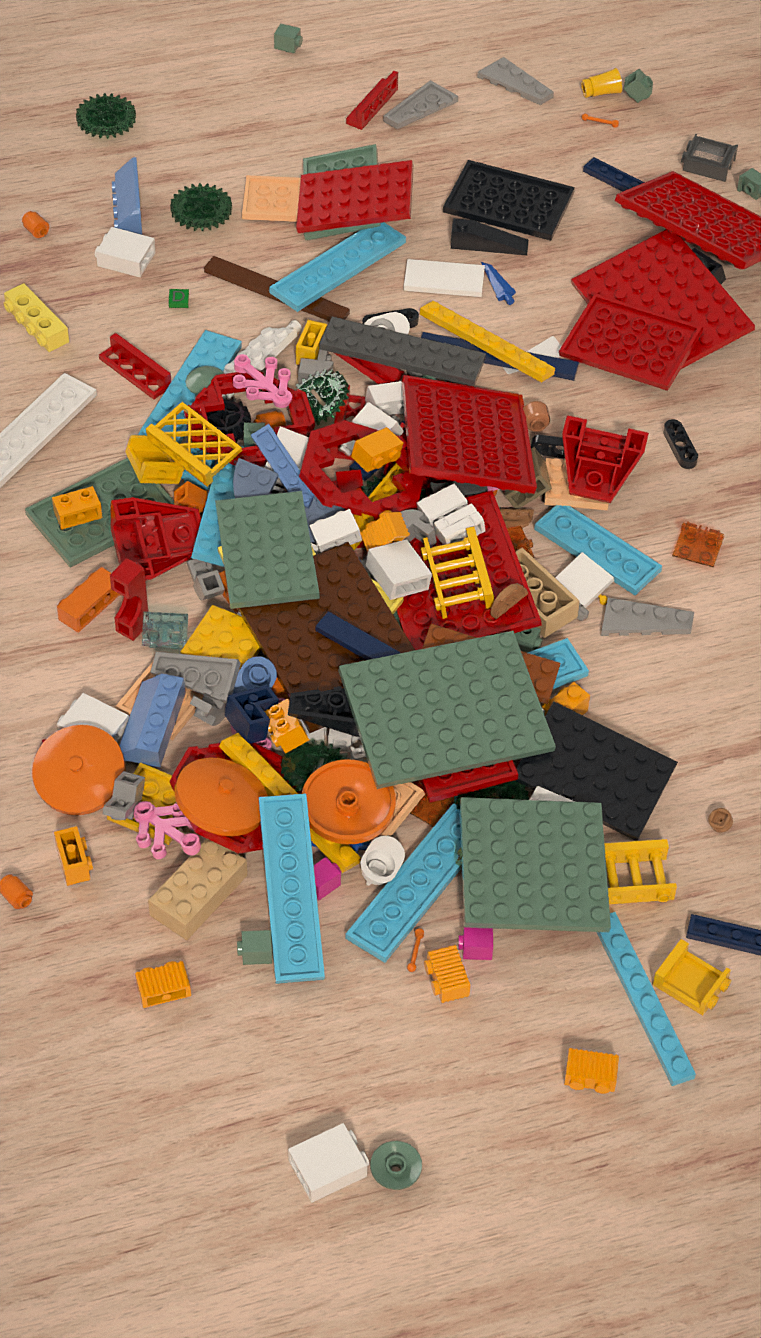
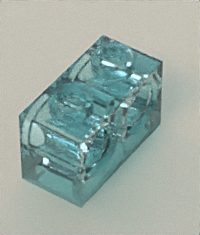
(165, 625)

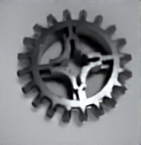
(231, 419)

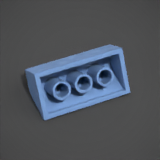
(127, 198)
(153, 719)

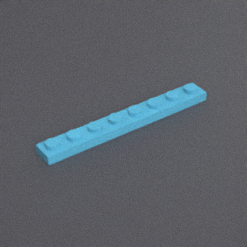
(646, 1004)

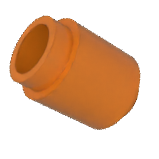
(35, 224)
(273, 418)
(15, 891)

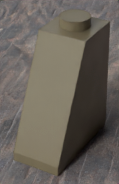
(542, 480)

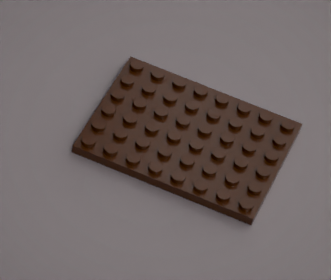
(288, 633)

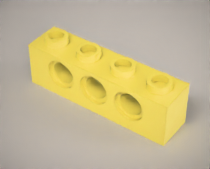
(36, 317)

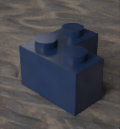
(247, 713)

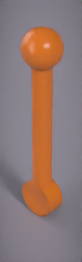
(615, 123)
(419, 934)

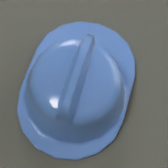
(254, 674)

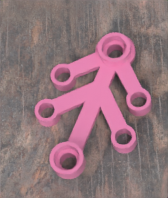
(280, 397)
(148, 813)

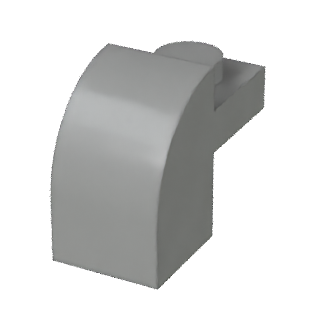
(310, 366)
(418, 527)
(206, 580)
(209, 709)
(126, 795)

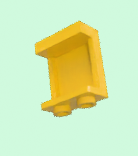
(151, 463)
(691, 979)

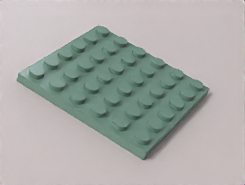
(534, 865)

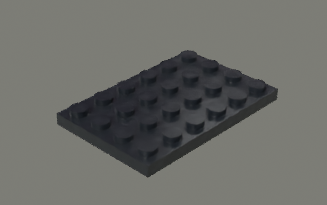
(509, 200)
(599, 768)

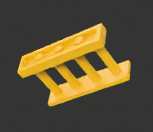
(474, 559)
(633, 853)

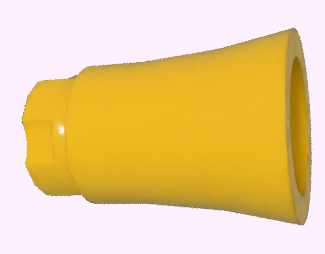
(602, 84)

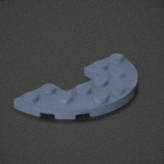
(256, 481)

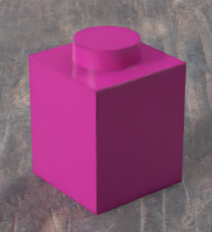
(326, 877)
(476, 943)

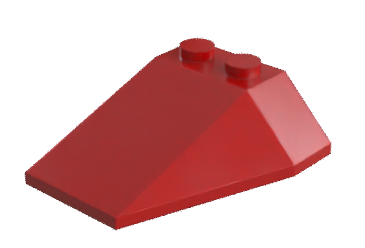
(599, 459)
(153, 533)

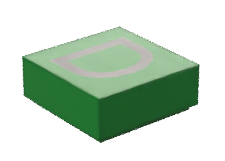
(178, 298)

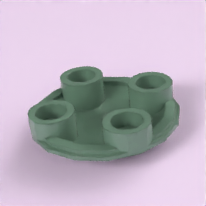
(201, 378)

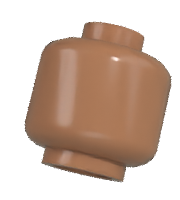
(537, 416)

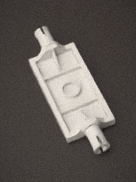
(266, 345)

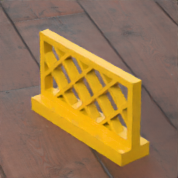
(179, 452)

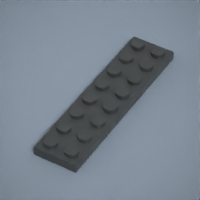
(402, 351)

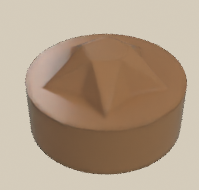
(720, 820)

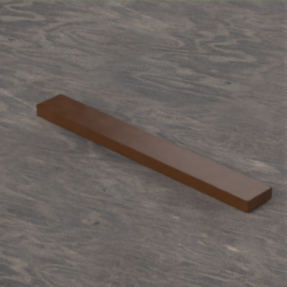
(261, 284)

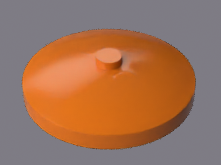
(77, 769)
(220, 796)
(346, 803)

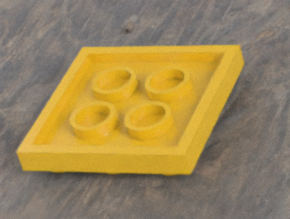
(222, 636)
(157, 792)

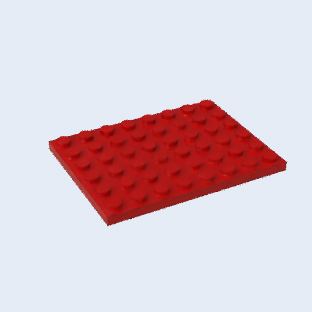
(698, 217)
(673, 281)
(467, 435)
(472, 617)

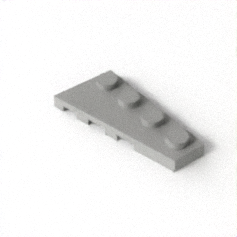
(516, 80)
(420, 104)
(642, 618)
(201, 674)

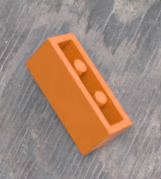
(87, 600)

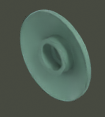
(396, 1155)

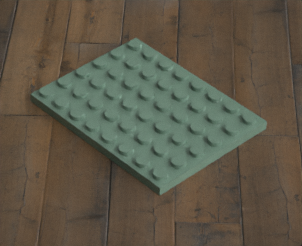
(445, 709)

